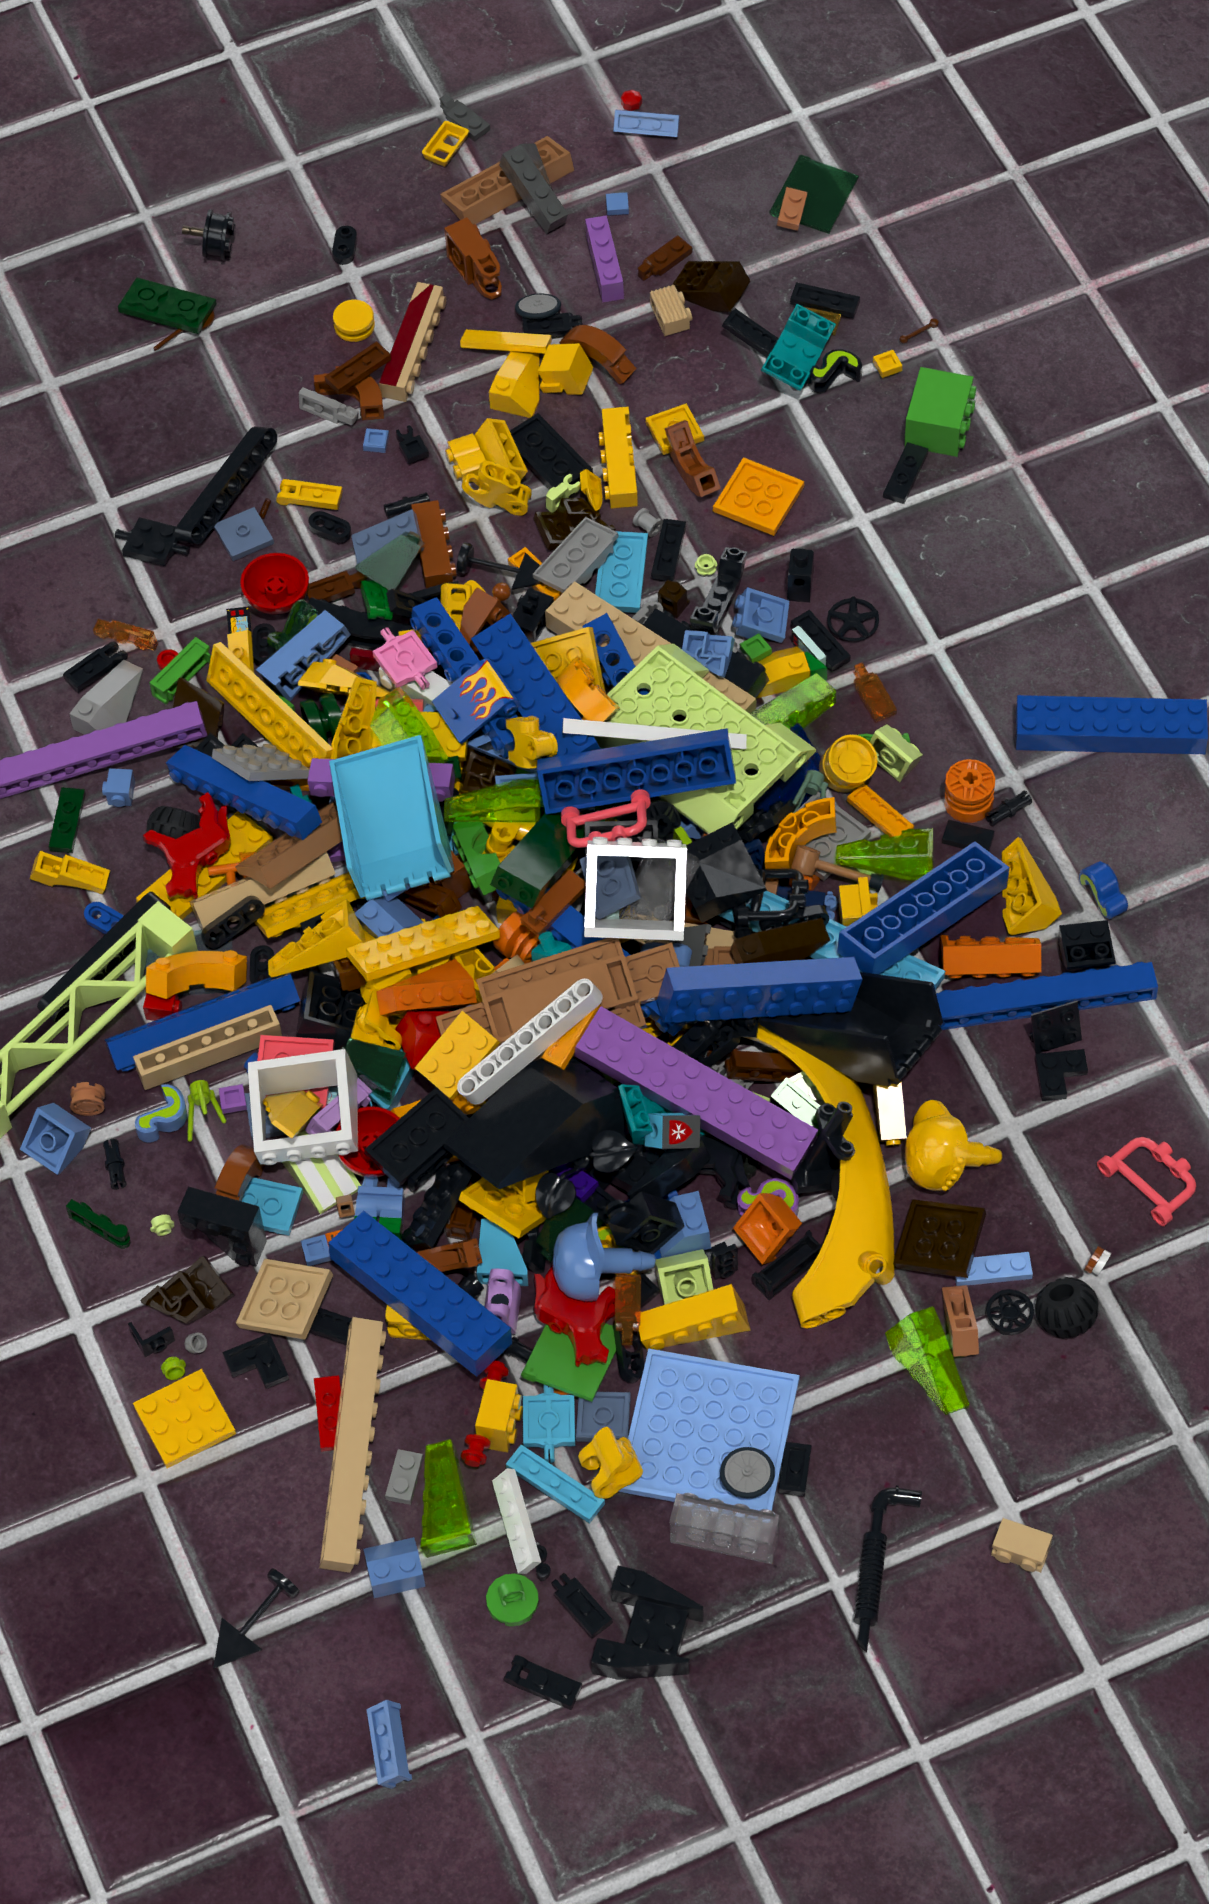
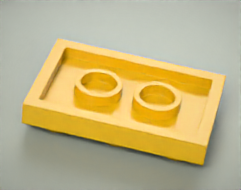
(456, 1053)

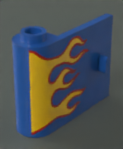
(476, 700)

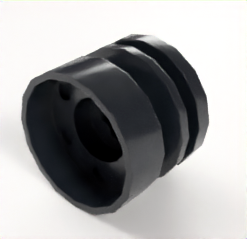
(659, 810)

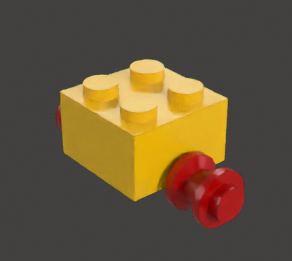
(496, 1416)

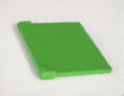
(554, 1364)

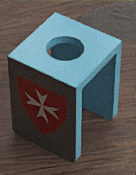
(673, 1131)

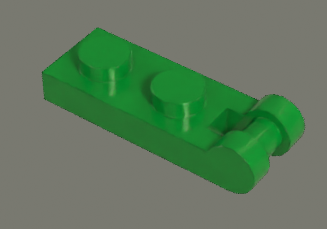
(376, 600)

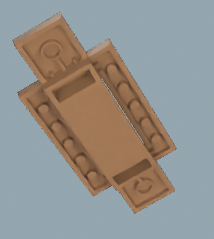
(524, 991)

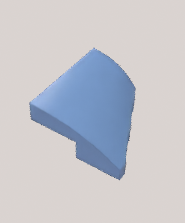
(709, 650)

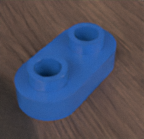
(108, 918)

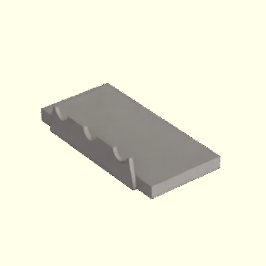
(577, 555)

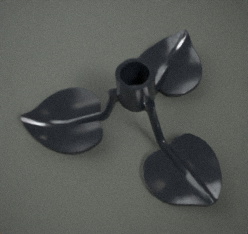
(610, 1153)

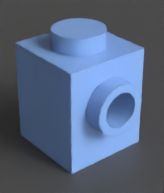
(119, 787)

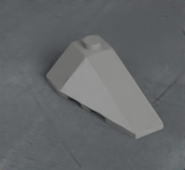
(108, 700)

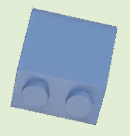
(385, 917)
(54, 1137)
(695, 1233)
(394, 1567)

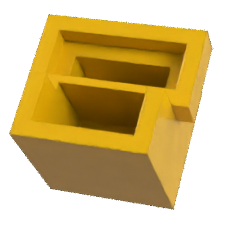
(565, 368)
(855, 901)

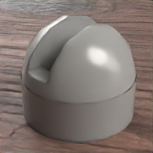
(197, 1345)

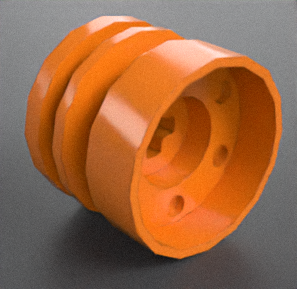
(969, 790)
(516, 939)

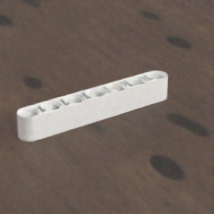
(534, 1030)

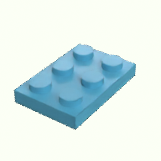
(276, 1203)

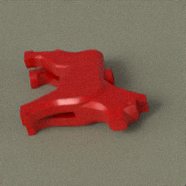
(195, 849)
(576, 1318)

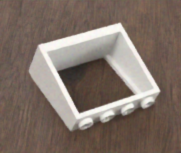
(635, 928)
(299, 1074)

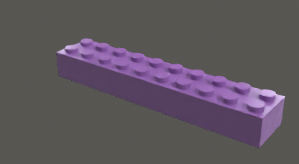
(695, 1089)

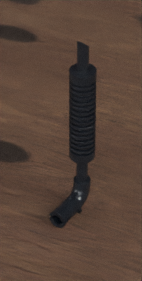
(873, 1559)

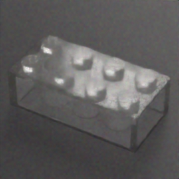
(657, 889)
(724, 1528)

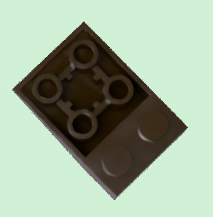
(712, 283)

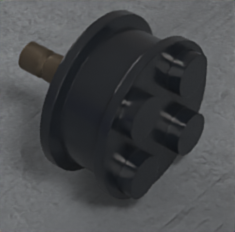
(215, 234)

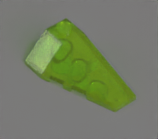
(504, 802)
(925, 1352)

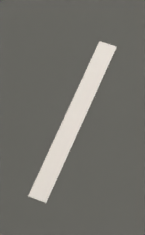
(637, 732)

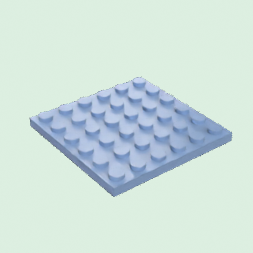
(698, 1413)

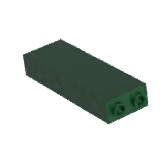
(537, 861)

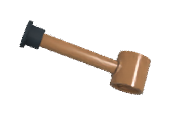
(807, 861)

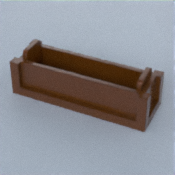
(432, 898)
(349, 975)
(760, 1066)
(463, 1218)

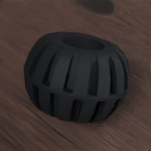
(172, 821)
(1066, 1307)

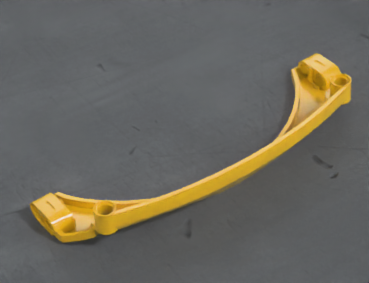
(863, 1218)

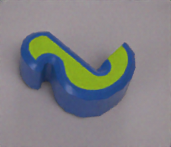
(1105, 889)

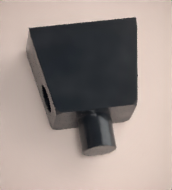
(800, 567)

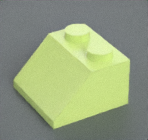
(894, 752)
(683, 1275)

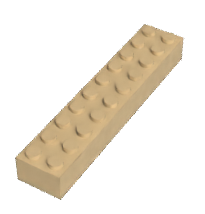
(580, 606)

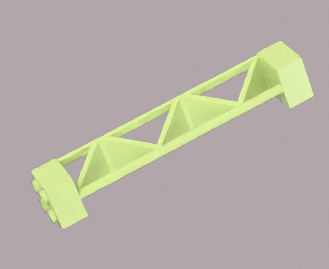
(155, 930)

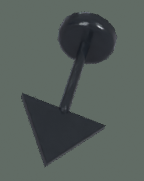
(524, 574)
(233, 1643)

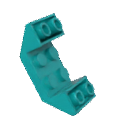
(798, 347)
(636, 1112)

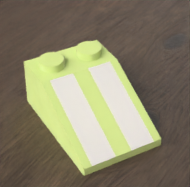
(322, 1179)

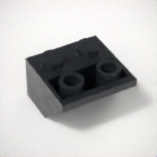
(1085, 944)

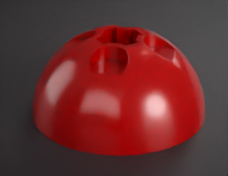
(274, 582)
(371, 1124)

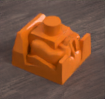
(767, 1226)

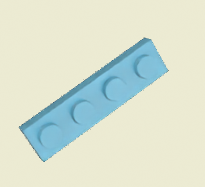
(555, 1484)

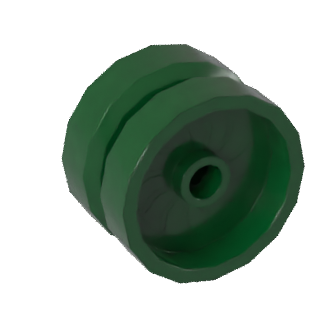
(326, 719)

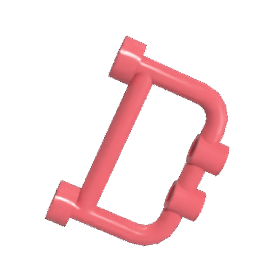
(571, 818)
(1163, 1211)

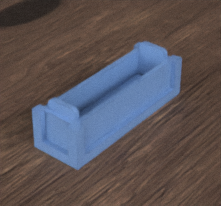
(388, 1744)

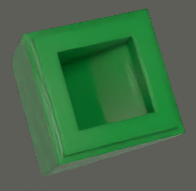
(816, 666)

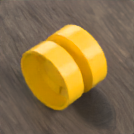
(848, 763)

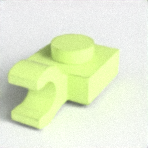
(563, 490)

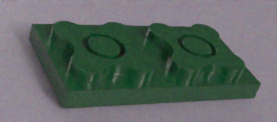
(167, 305)

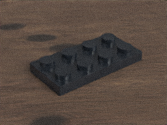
(547, 452)
(416, 1137)
(437, 1206)

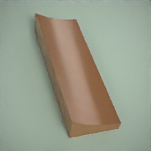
(492, 190)
(290, 853)

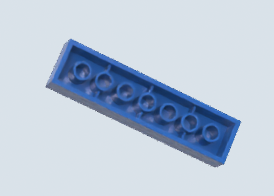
(531, 683)
(1111, 724)
(653, 766)
(923, 909)
(759, 989)
(420, 1293)

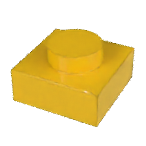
(887, 363)

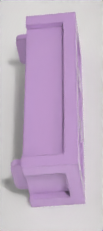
(329, 1116)

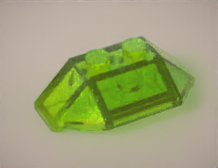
(399, 719)

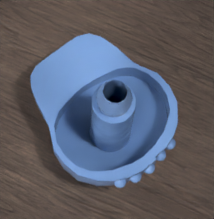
(582, 1259)

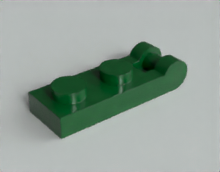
(99, 1224)

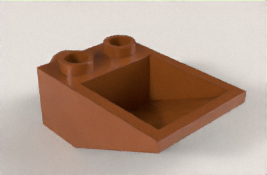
(483, 611)

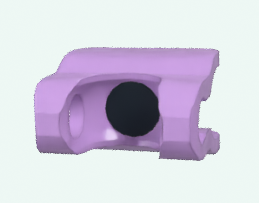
(503, 1297)

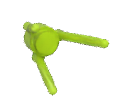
(201, 1096)

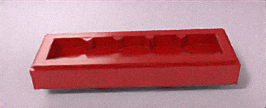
(327, 1403)

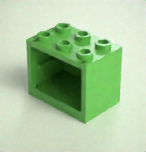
(940, 411)

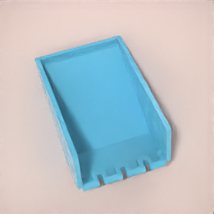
(390, 818)

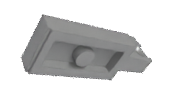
(326, 407)

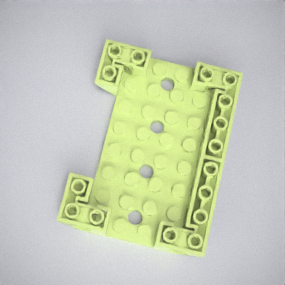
(679, 690)

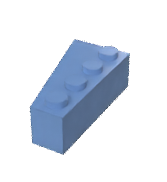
(312, 643)

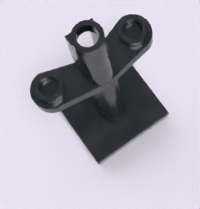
(818, 1164)

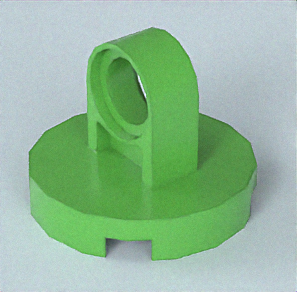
(512, 1599)

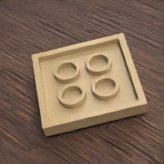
(284, 1299)

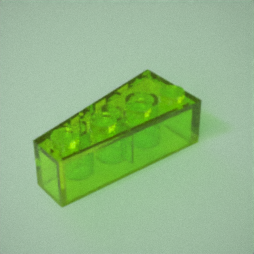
(799, 704)
(446, 1509)

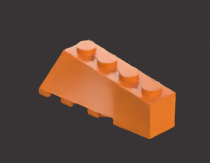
(990, 956)
(435, 989)

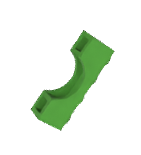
(471, 843)

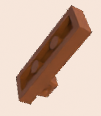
(554, 903)

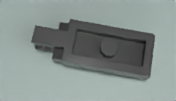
(463, 116)

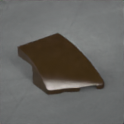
(558, 525)
(210, 707)
(480, 771)
(190, 1293)

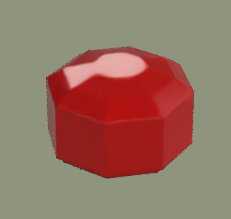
(631, 100)

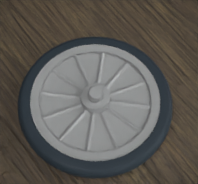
(537, 306)
(747, 1472)

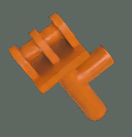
(229, 869)

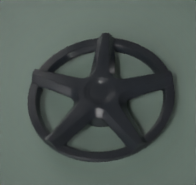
(853, 619)

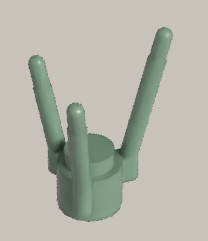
(812, 785)

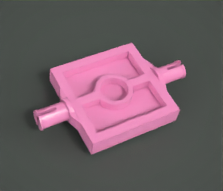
(404, 658)

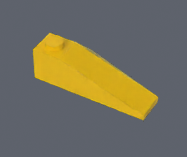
(322, 943)

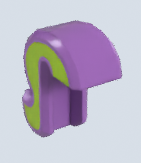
(773, 1186)

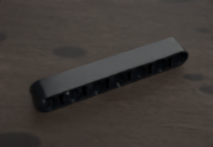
(226, 485)
(97, 951)

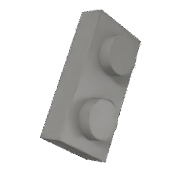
(404, 1477)

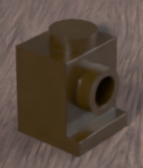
(675, 593)

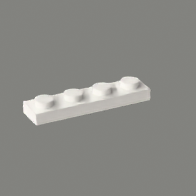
(516, 1521)

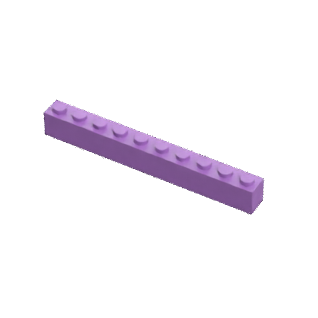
(101, 748)

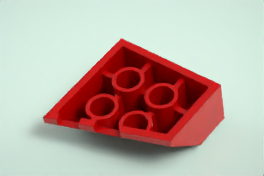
(419, 1034)

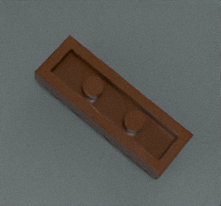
(357, 368)

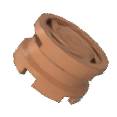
(87, 1099)

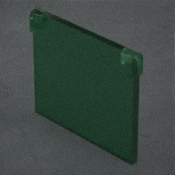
(826, 196)

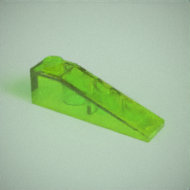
(900, 856)

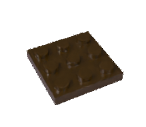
(940, 1238)

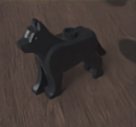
(728, 1167)

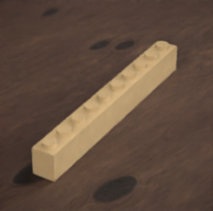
(351, 1445)

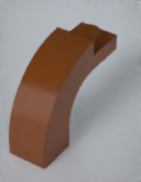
(603, 349)
(365, 392)
(694, 471)
(238, 1172)
(453, 1255)

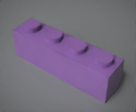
(604, 259)

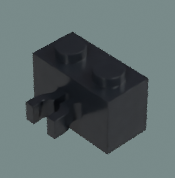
(531, 613)

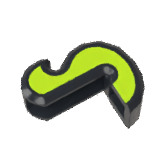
(833, 364)

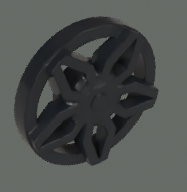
(1009, 1312)

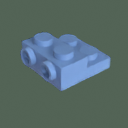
(761, 614)

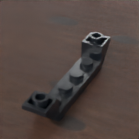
(711, 614)

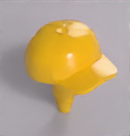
(940, 1148)

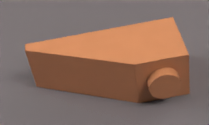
(960, 1321)

